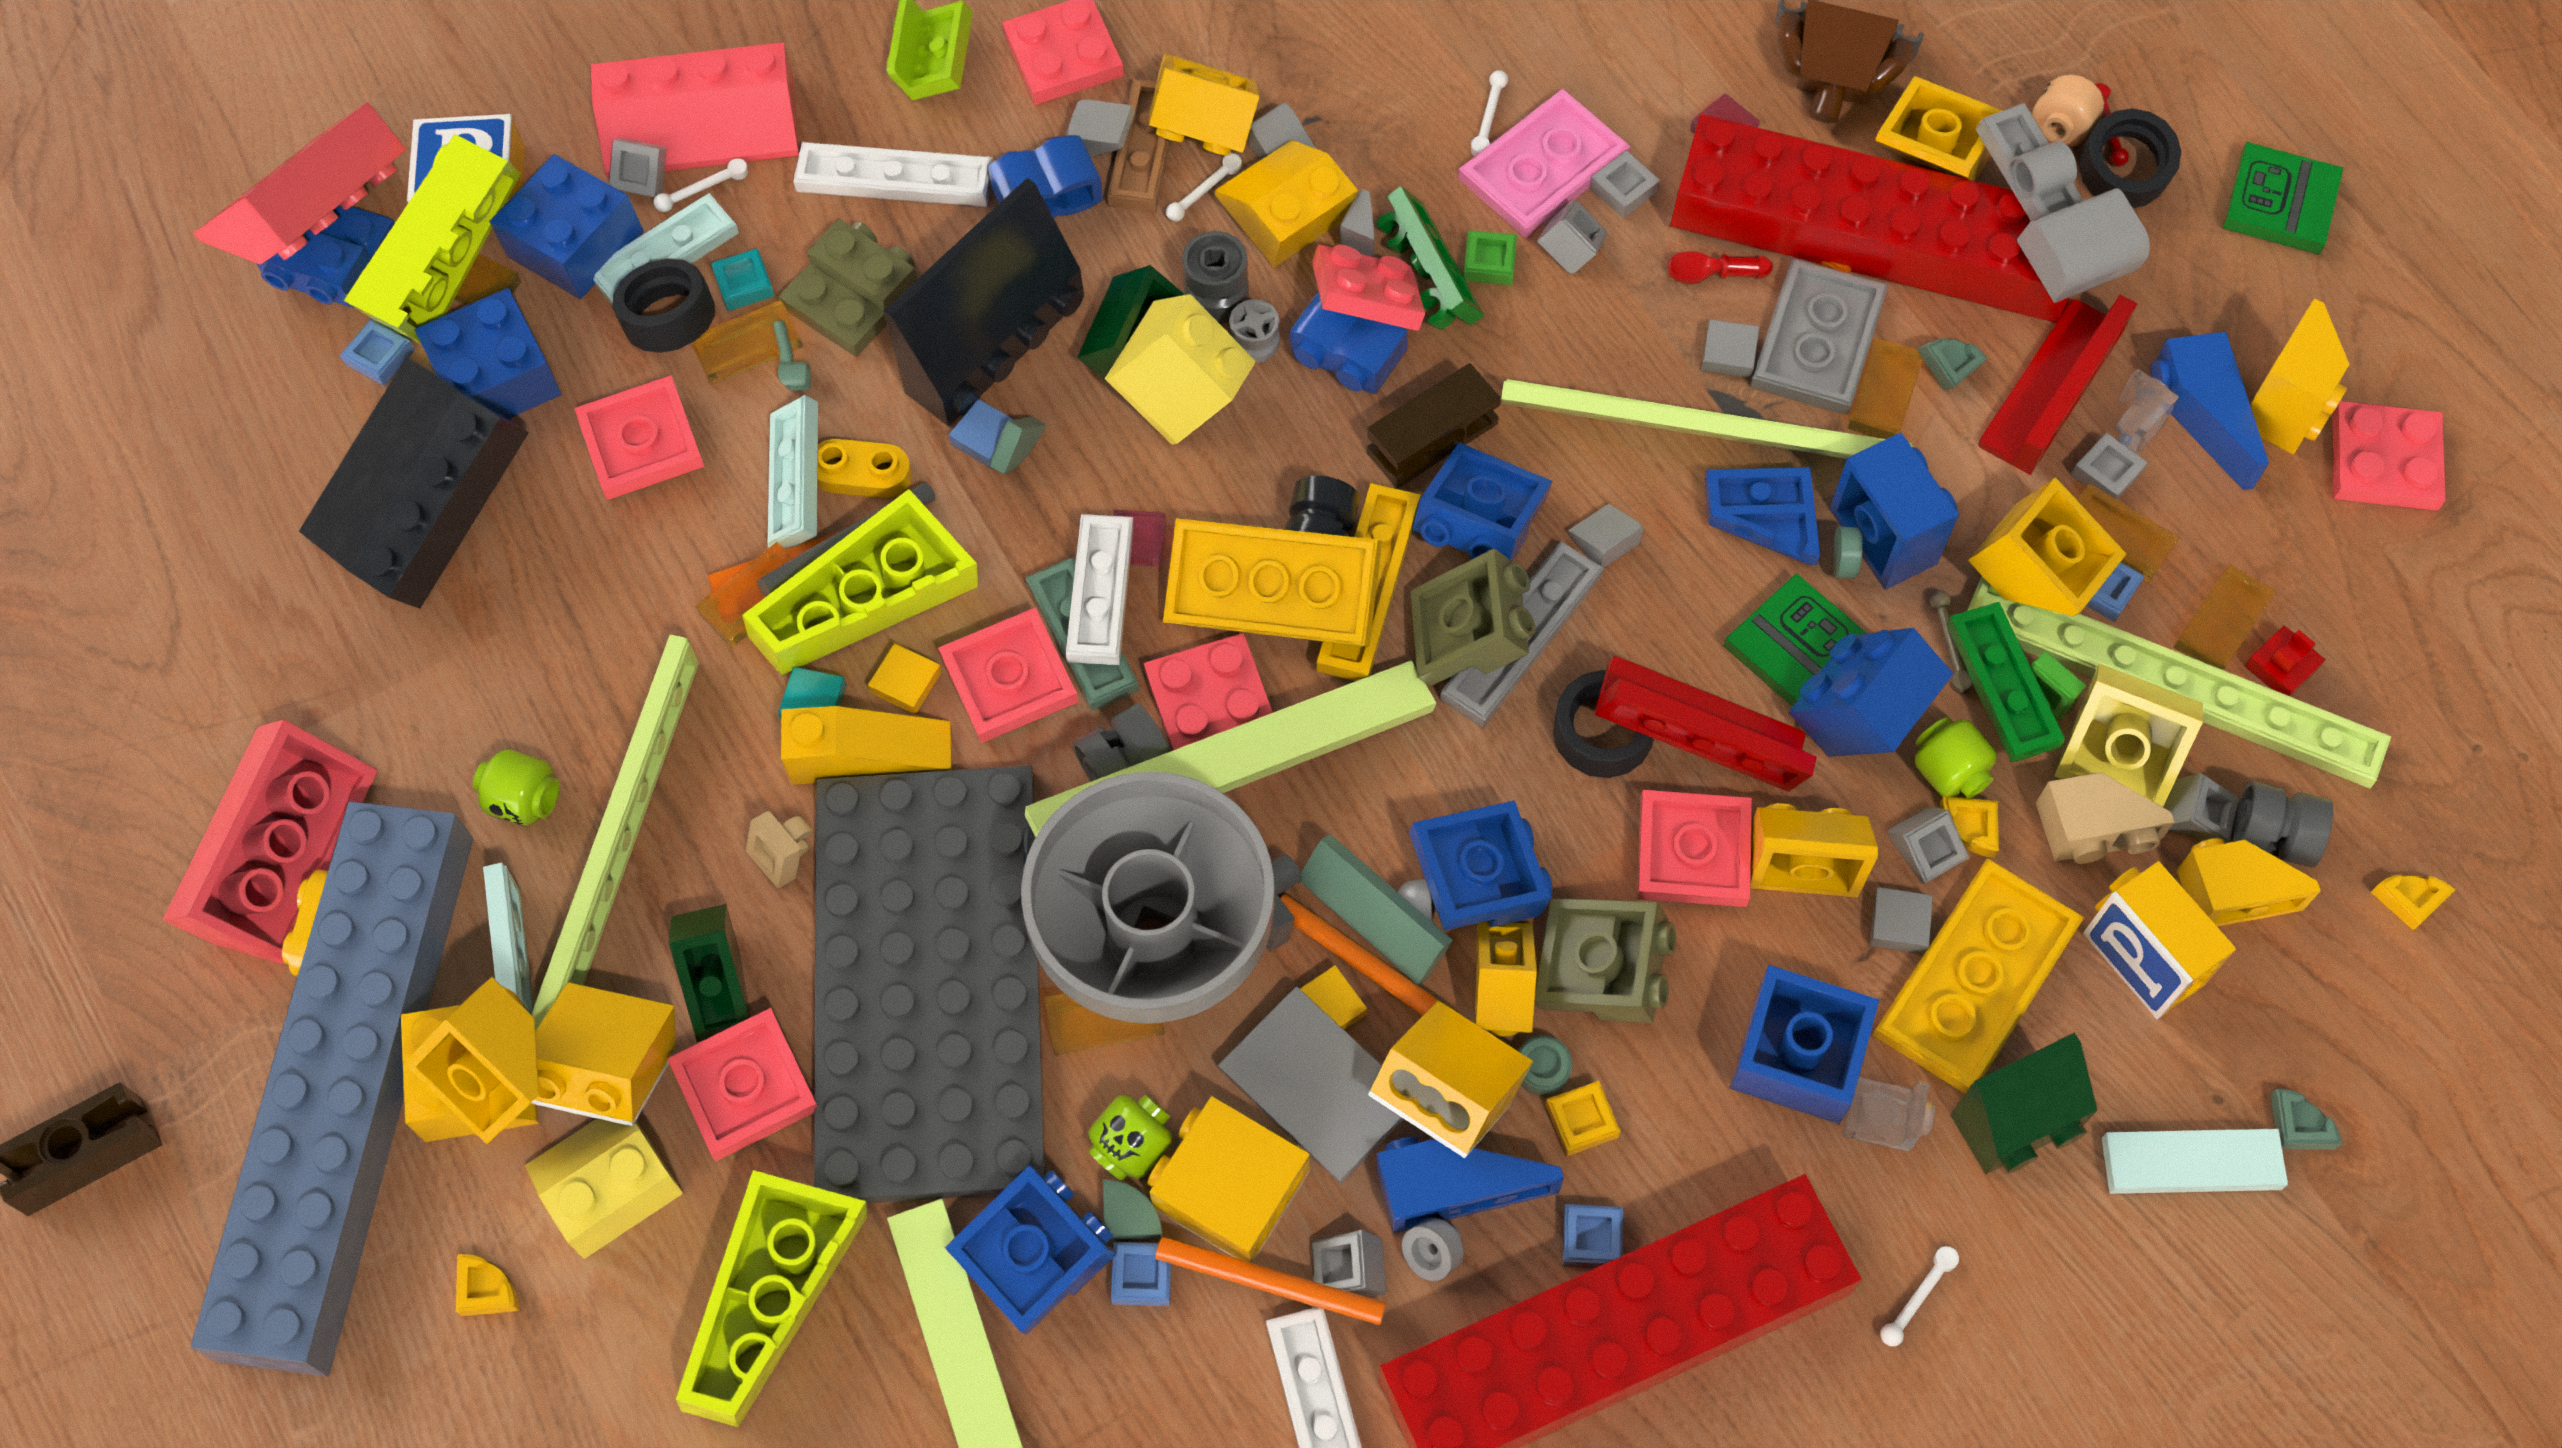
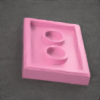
(1542, 163)

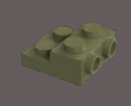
(849, 285)
(1471, 618)
(1605, 959)

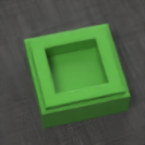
(1490, 257)
(2058, 684)

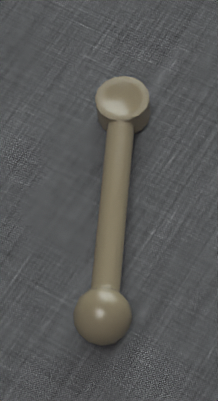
(1960, 681)

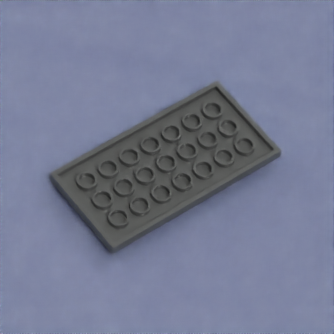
(925, 987)

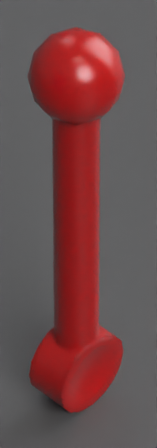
(2119, 155)

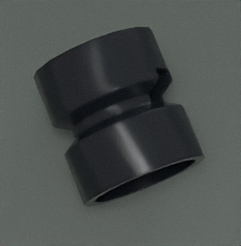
(1323, 506)

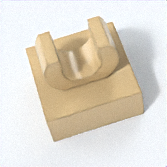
(777, 846)

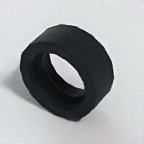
(2145, 128)
(667, 330)
(1582, 755)

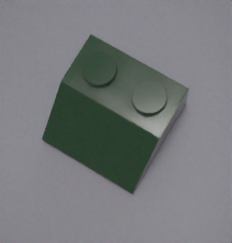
(1121, 313)
(2027, 1106)

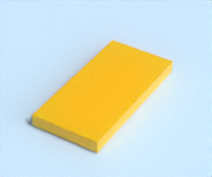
(1272, 582)
(1978, 976)

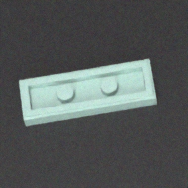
(681, 237)
(793, 473)
(507, 933)
(2194, 1161)

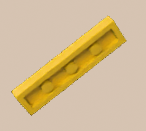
(1390, 518)

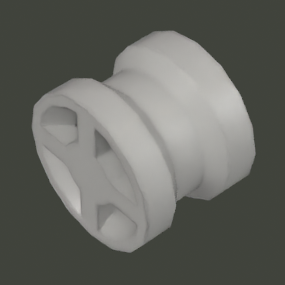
(1263, 321)

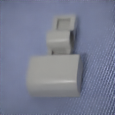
(2069, 239)

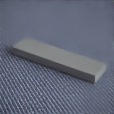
(1552, 599)

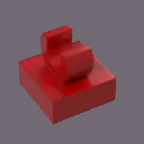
(2285, 661)

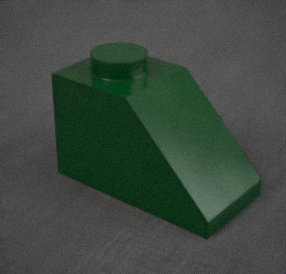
(709, 970)

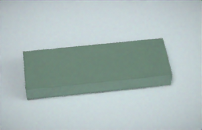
(1053, 596)
(1374, 909)

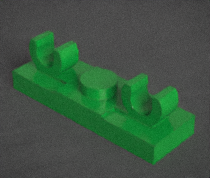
(1430, 259)
(2005, 682)

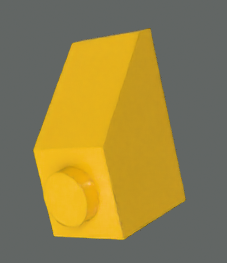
(2243, 882)
(1505, 978)

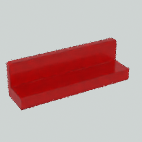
(2055, 382)
(1704, 725)

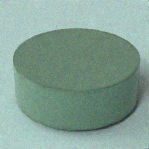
(1847, 552)
(1550, 1066)

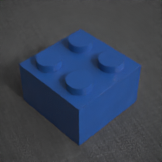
(566, 225)
(490, 355)
(1897, 509)
(1870, 692)
(1804, 1044)

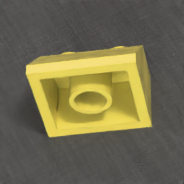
(1179, 367)
(2131, 733)
(601, 1183)

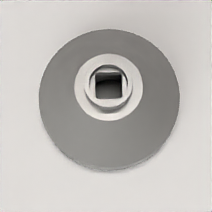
(1142, 853)

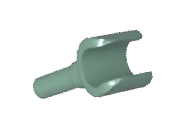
(791, 374)

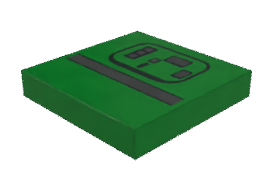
(2283, 198)
(1790, 637)

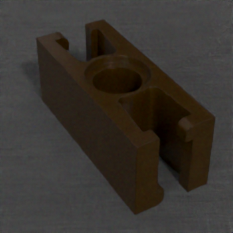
(1433, 425)
(95, 1159)

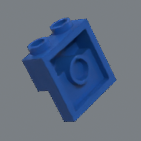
(332, 258)
(1480, 504)
(1482, 866)
(1032, 1247)

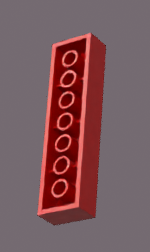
(1861, 214)
(1623, 1325)

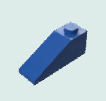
(2213, 403)
(1439, 1183)

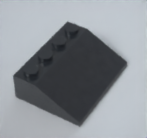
(984, 305)
(412, 484)

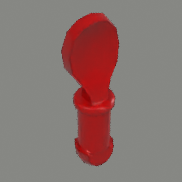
(1696, 267)

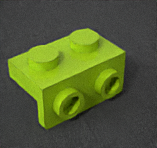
(929, 48)

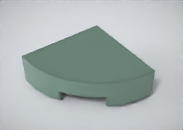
(1951, 360)
(1016, 443)
(2302, 1123)
(1129, 1213)

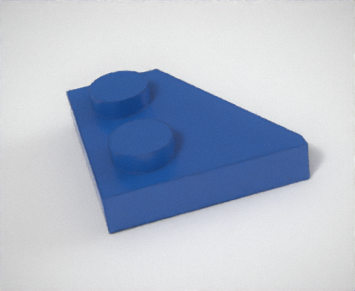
(1766, 508)

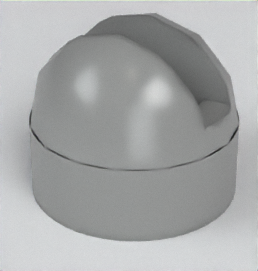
(1419, 896)

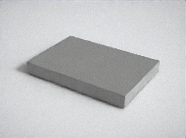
(1819, 336)
(1313, 1084)

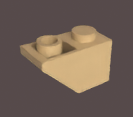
(2097, 816)

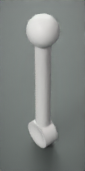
(1498, 80)
(1230, 165)
(736, 169)
(1945, 1261)

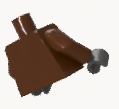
(1841, 53)

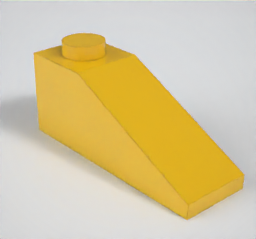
(861, 743)

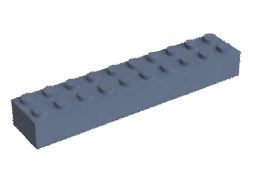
(333, 1093)

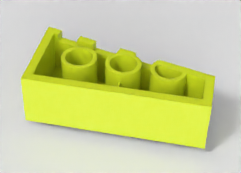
(435, 239)
(861, 585)
(768, 1281)

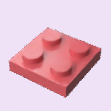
(1062, 49)
(1368, 286)
(639, 437)
(2388, 456)
(1008, 675)
(1206, 690)
(1694, 848)
(742, 1084)

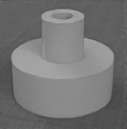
(1432, 1249)

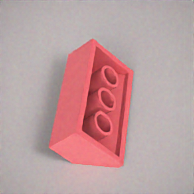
(700, 105)
(306, 189)
(267, 839)

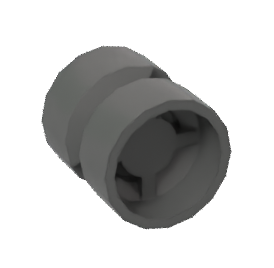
(1216, 273)
(1128, 742)
(2291, 826)

